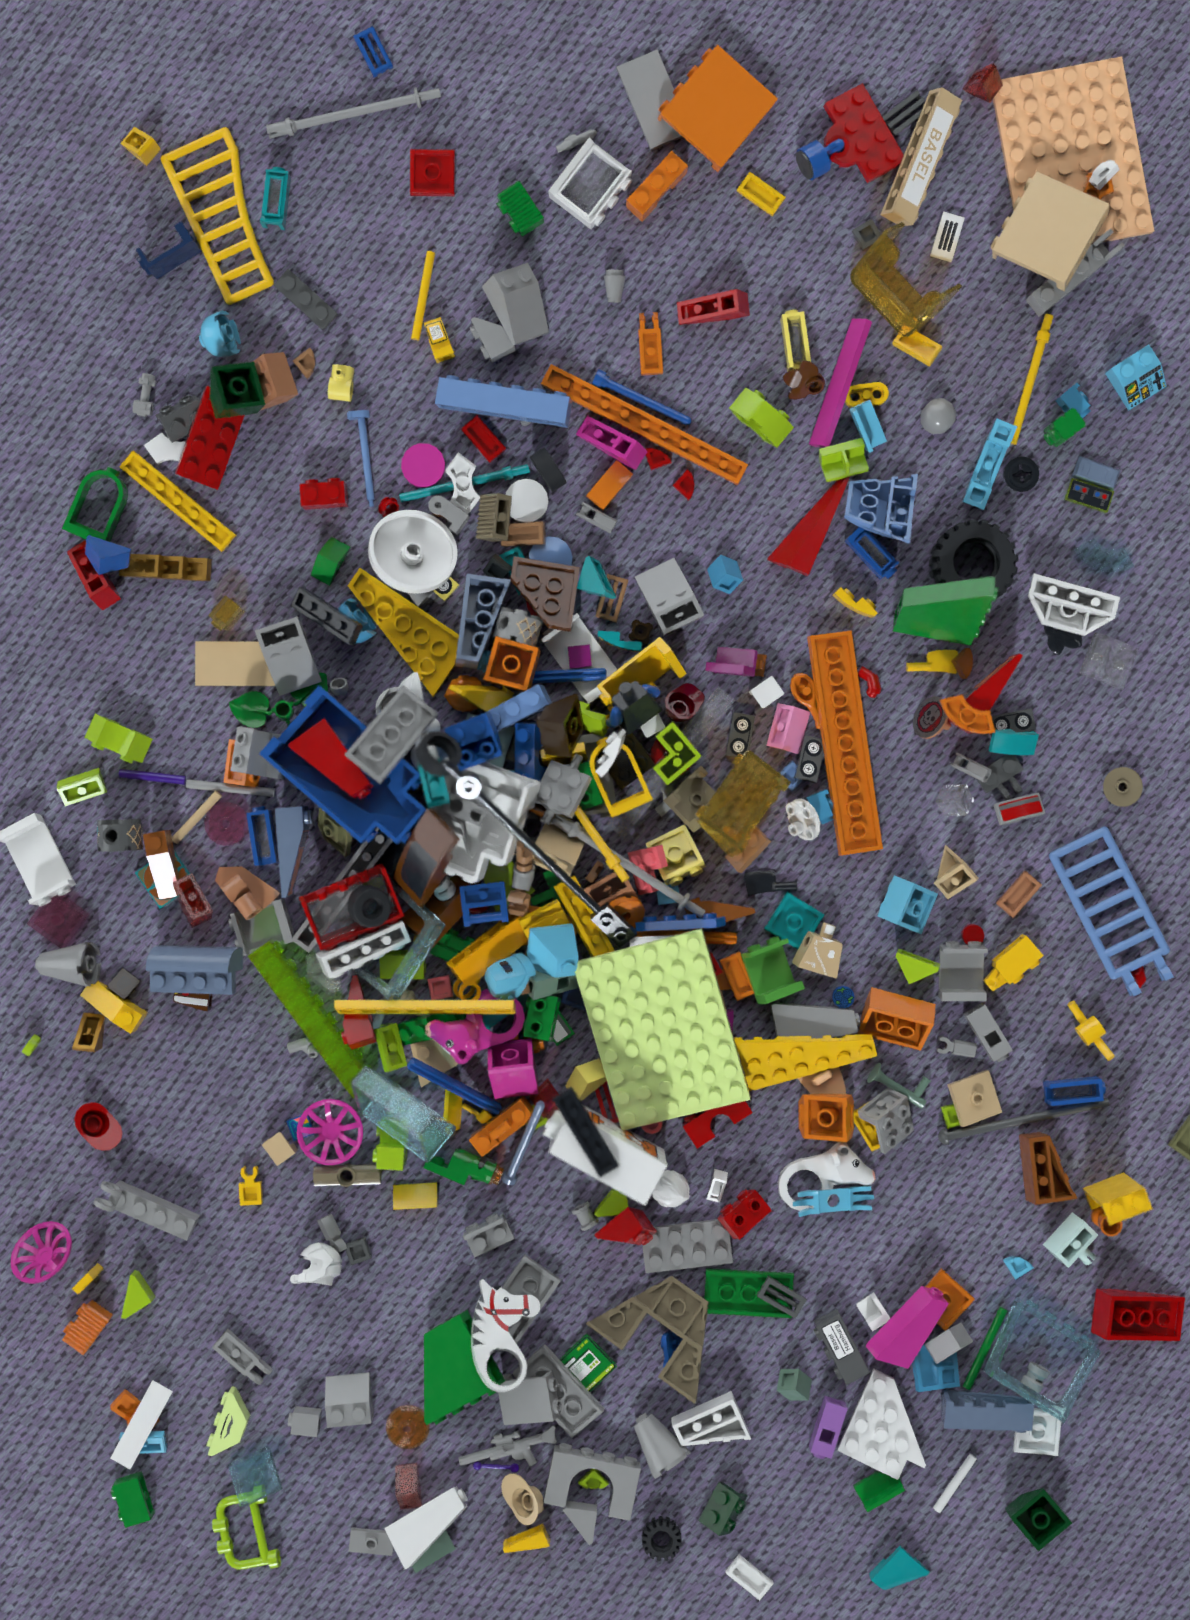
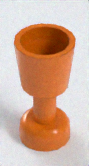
(1099, 1218)

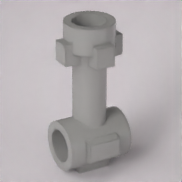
(143, 406)

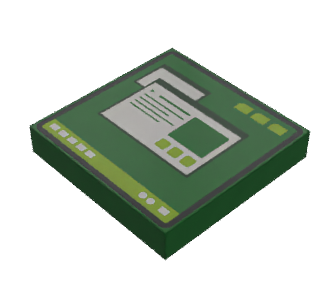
(588, 1362)

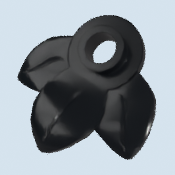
(1061, 638)

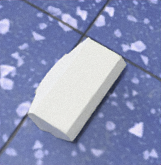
(1103, 173)

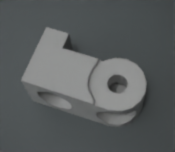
(443, 508)
(464, 810)

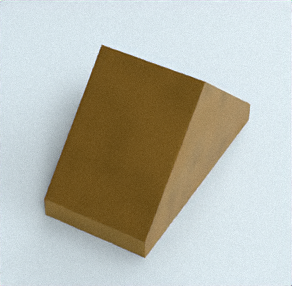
(90, 1033)

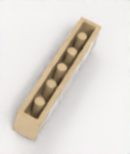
(921, 157)

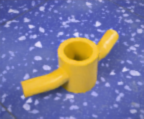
(1090, 1030)

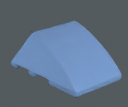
(883, 506)

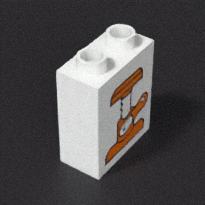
(638, 1159)

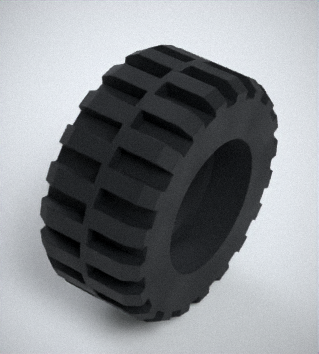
(975, 532)

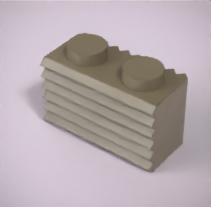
(494, 517)

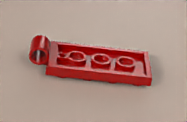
(208, 445)

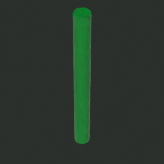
(985, 1347)

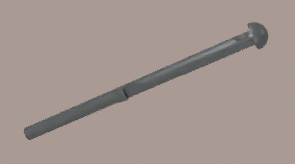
(945, 1136)

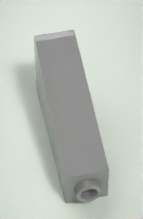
(813, 1020)

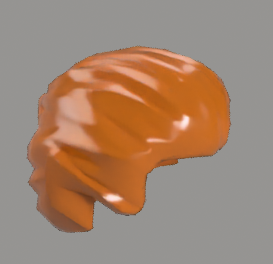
(457, 701)

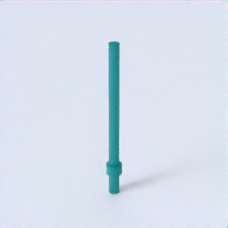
(506, 473)

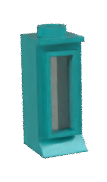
(275, 197)

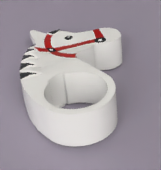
(490, 1324)

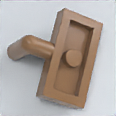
(757, 843)

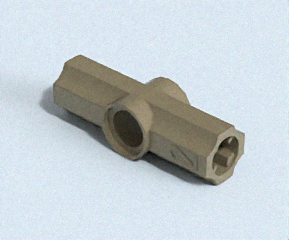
(332, 1175)

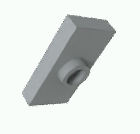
(370, 1542)

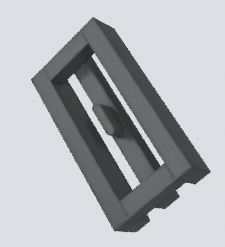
(920, 101)
(765, 1287)

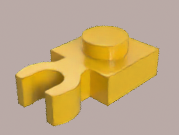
(251, 1190)

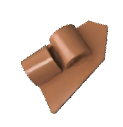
(245, 890)

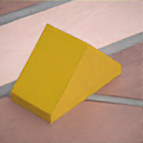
(141, 145)

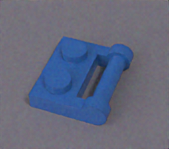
(481, 896)

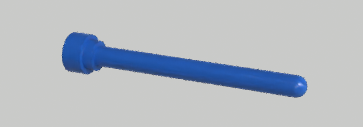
(602, 380)

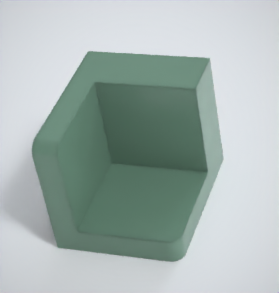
(794, 1384)

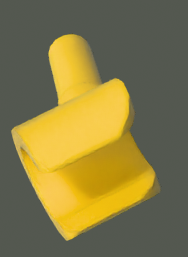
(483, 1117)

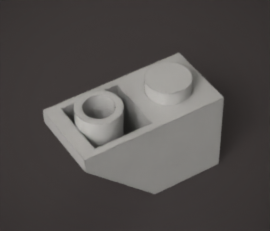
(493, 338)

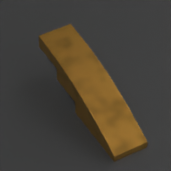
(168, 567)

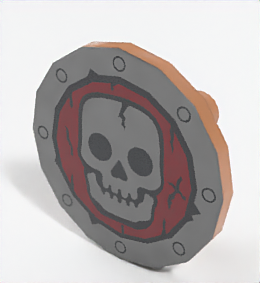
(930, 718)

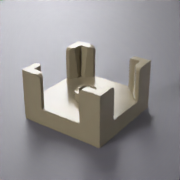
(690, 797)

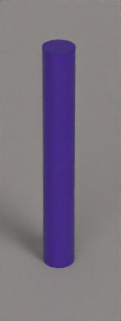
(151, 776)

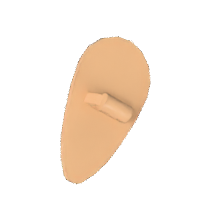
(824, 1082)

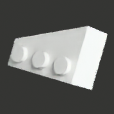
(710, 1422)

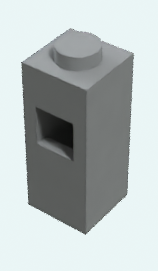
(988, 1032)

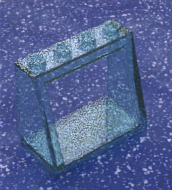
(400, 1113)

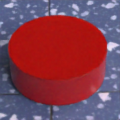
(972, 933)

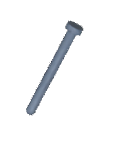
(509, 1177)

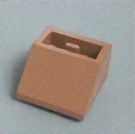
(275, 379)
(609, 889)

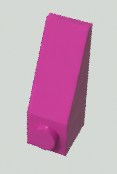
(612, 442)

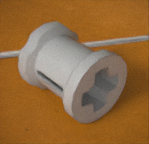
(585, 1216)

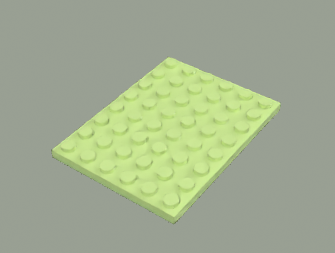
(662, 1030)

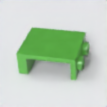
(770, 971)

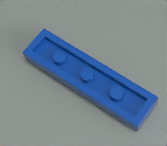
(689, 921)

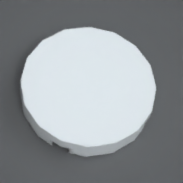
(528, 500)

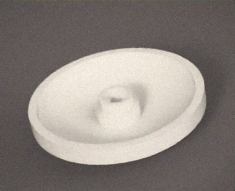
(412, 551)

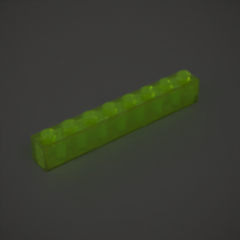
(308, 1011)

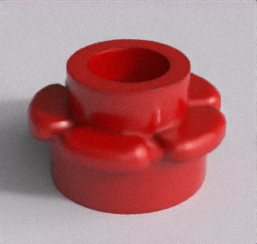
(393, 506)

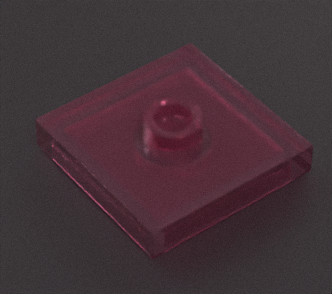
(58, 920)

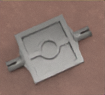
(562, 788)

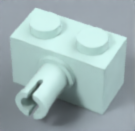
(1071, 1241)

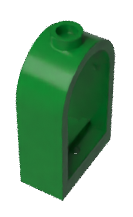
(70, 524)

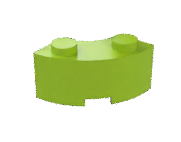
(761, 417)
(115, 737)

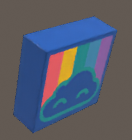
(292, 1125)

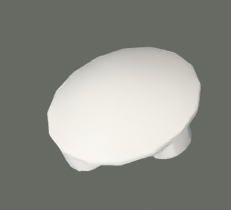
(803, 819)

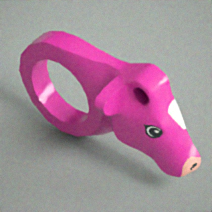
(468, 1036)

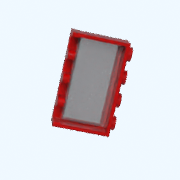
(328, 907)

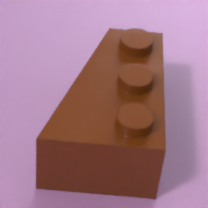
(1042, 1170)

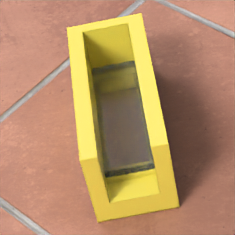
(795, 338)

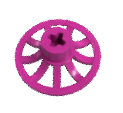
(330, 1131)
(45, 1257)

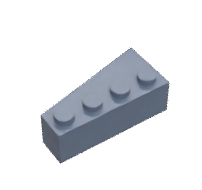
(479, 612)

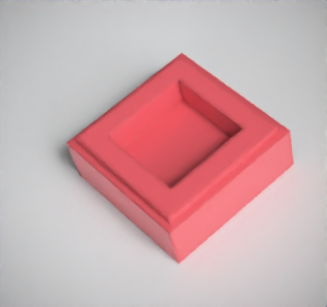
(440, 987)

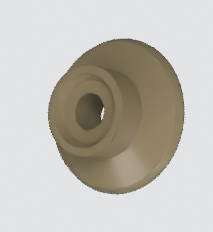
(1132, 786)

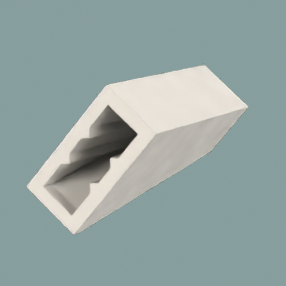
(422, 1527)

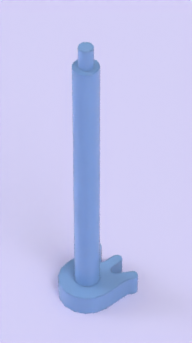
(361, 415)

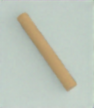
(195, 818)

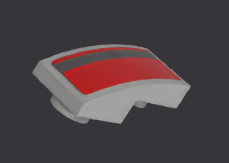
(1019, 809)

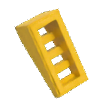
(527, 1540)

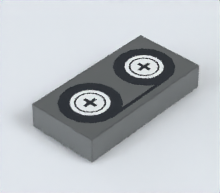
(1017, 721)
(740, 734)
(809, 759)

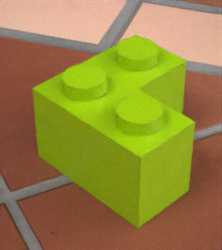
(681, 753)
(389, 1153)

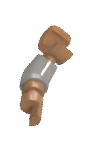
(522, 880)

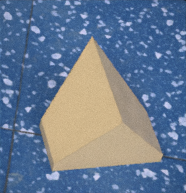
(953, 874)

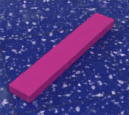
(840, 382)

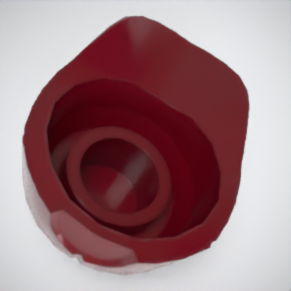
(683, 702)

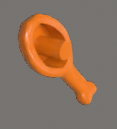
(804, 692)

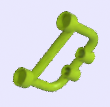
(225, 1545)

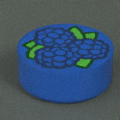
(843, 996)

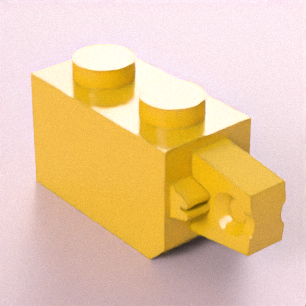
(1013, 962)

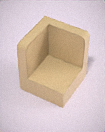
(279, 1148)

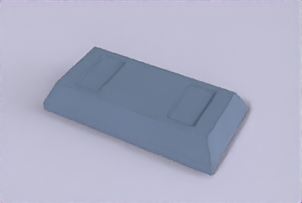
(1096, 473)

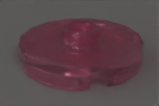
(214, 823)

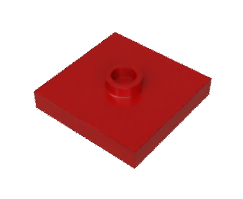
(432, 172)

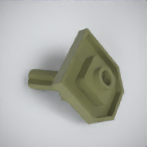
(334, 833)

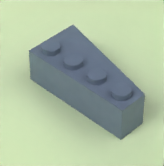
(986, 1411)

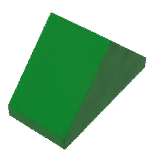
(329, 560)

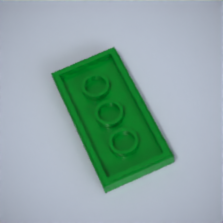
(736, 1292)

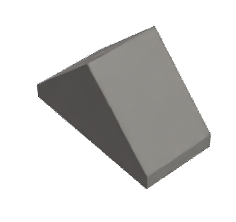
(948, 1343)
(583, 1518)

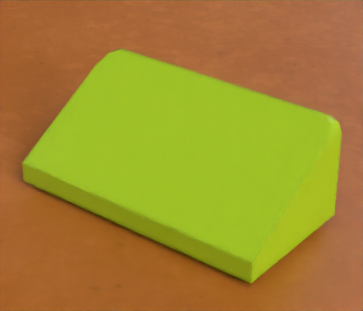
(81, 787)

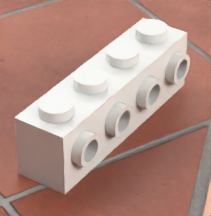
(365, 948)

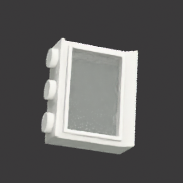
(590, 184)

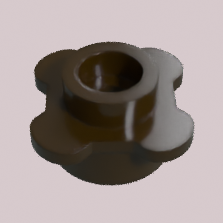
(646, 628)

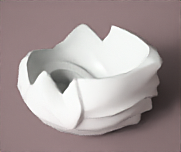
(671, 1189)

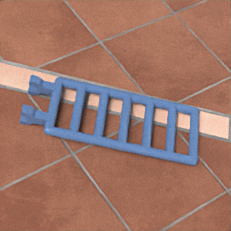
(1133, 890)

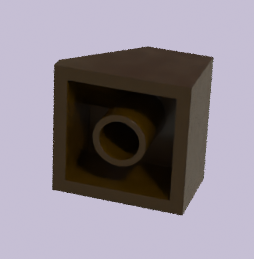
(561, 726)

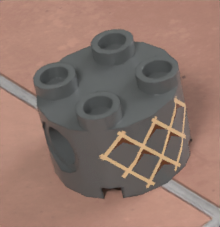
(119, 835)

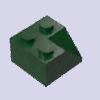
(235, 390)
(1038, 1517)

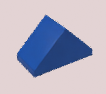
(106, 555)

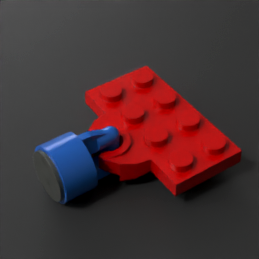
(854, 138)

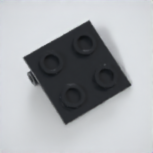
(622, 768)

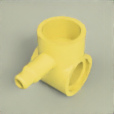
(341, 383)

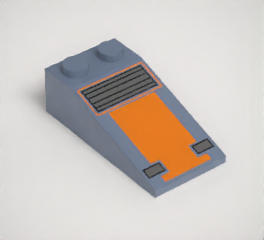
(292, 833)

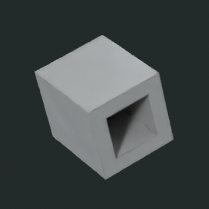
(305, 1421)

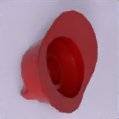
(98, 1126)

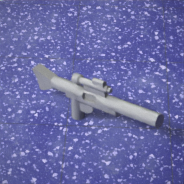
(506, 1446)

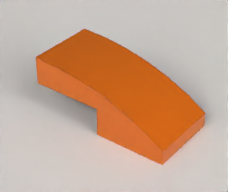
(609, 485)
(126, 1405)

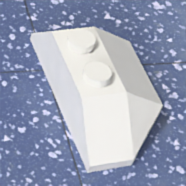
(1070, 605)

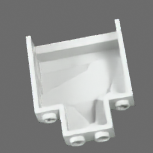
(493, 841)

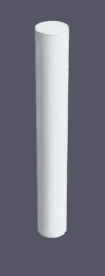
(955, 1482)

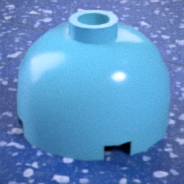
(216, 332)

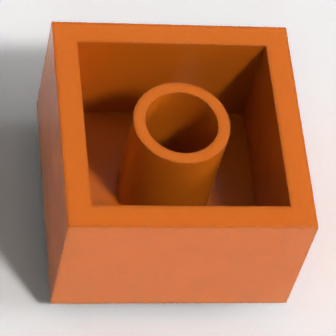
(512, 664)

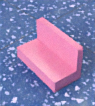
(788, 728)

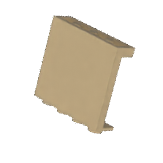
(1050, 229)

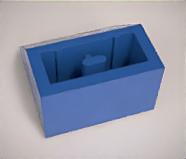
(477, 740)

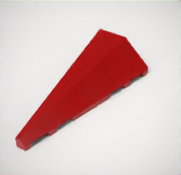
(804, 541)

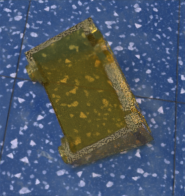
(740, 802)

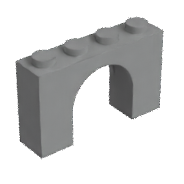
(568, 1462)

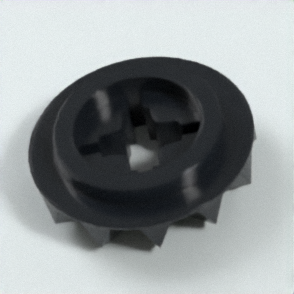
(1028, 466)

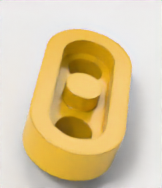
(865, 393)

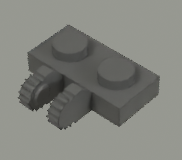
(1003, 770)

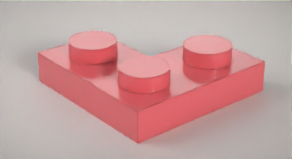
(648, 860)

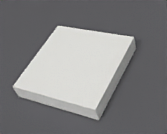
(1043, 1437)

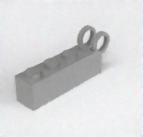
(1048, 295)
(148, 1209)

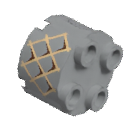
(518, 626)

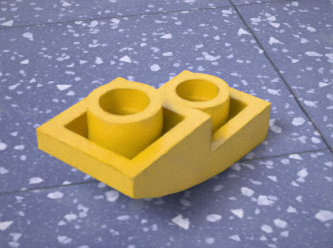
(862, 606)

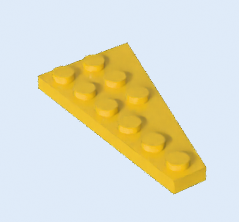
(794, 1057)

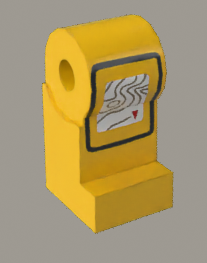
(439, 340)

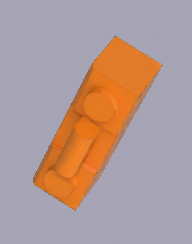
(502, 1126)

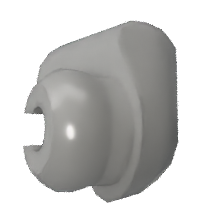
(663, 808)
(303, 1044)

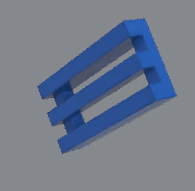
(381, 68)

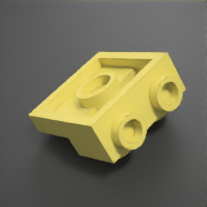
(680, 854)

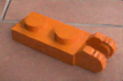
(650, 347)

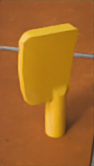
(936, 662)

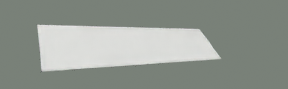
(141, 1424)

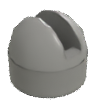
(336, 688)

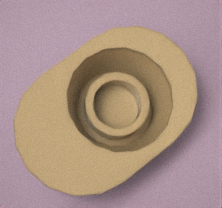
(523, 1499)

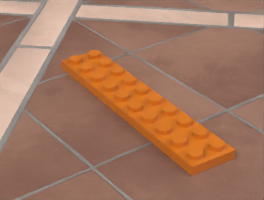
(845, 742)

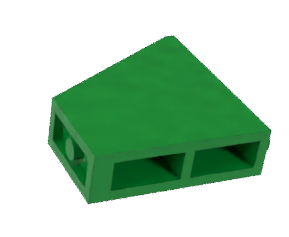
(946, 610)
(450, 1370)

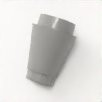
(614, 285)

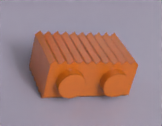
(87, 1326)

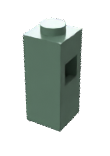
(545, 985)

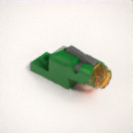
(466, 1163)

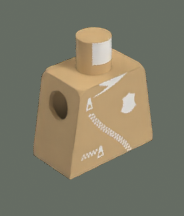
(820, 952)

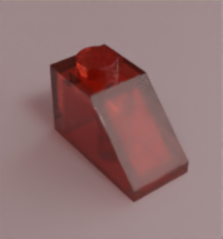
(192, 900)

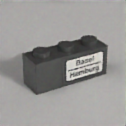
(840, 1347)

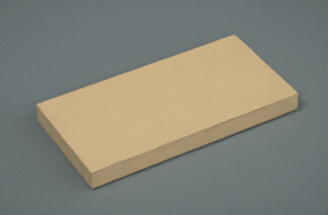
(230, 664)

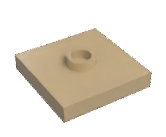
(974, 1098)

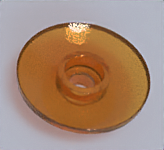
(407, 1416)

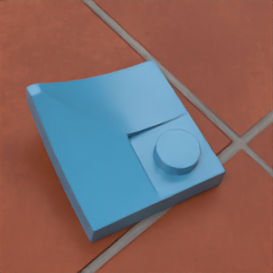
(934, 1376)

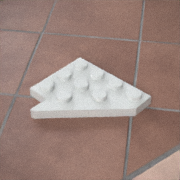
(880, 1429)

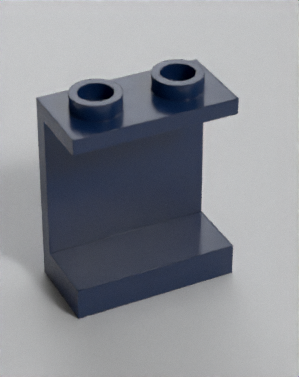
(173, 257)

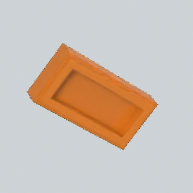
(737, 975)

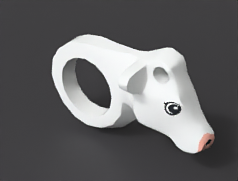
(833, 1168)

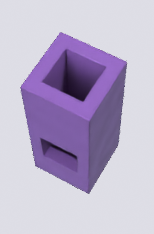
(827, 1427)

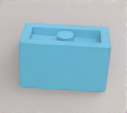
(868, 425)

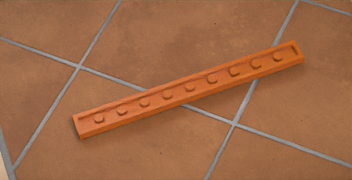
(645, 424)

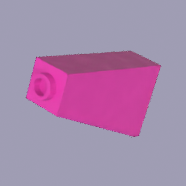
(908, 1328)

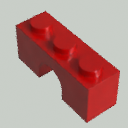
(698, 1125)

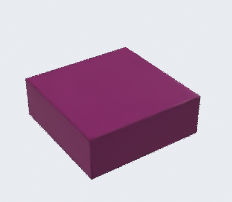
(579, 656)

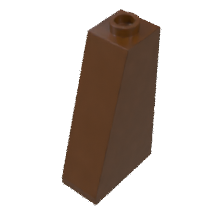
(447, 911)

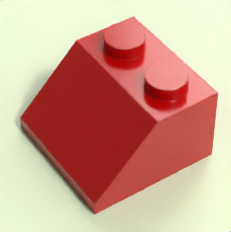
(628, 1227)

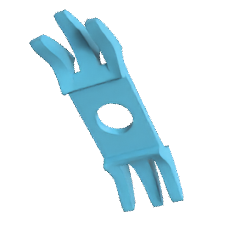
(845, 1201)

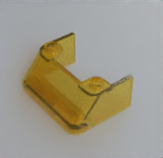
(891, 292)

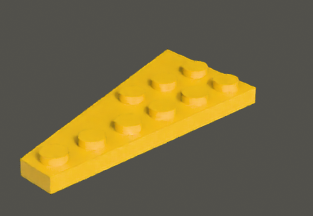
(417, 636)

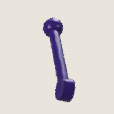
(513, 1467)

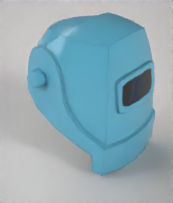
(509, 976)

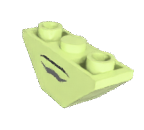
(229, 1423)

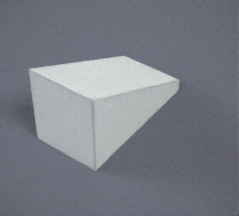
(717, 1185)

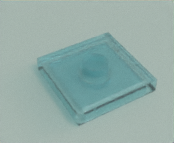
(255, 1476)

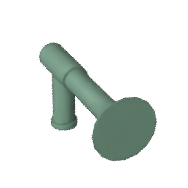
(913, 1097)

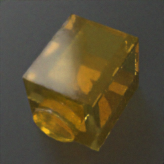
(226, 614)

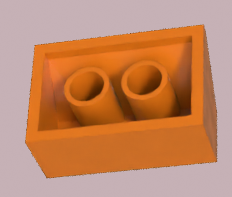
(897, 1018)

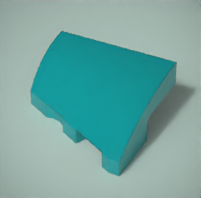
(897, 1570)

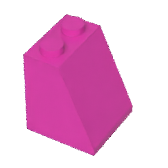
(513, 1069)

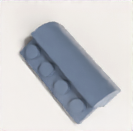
(194, 969)

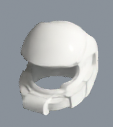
(324, 1265)

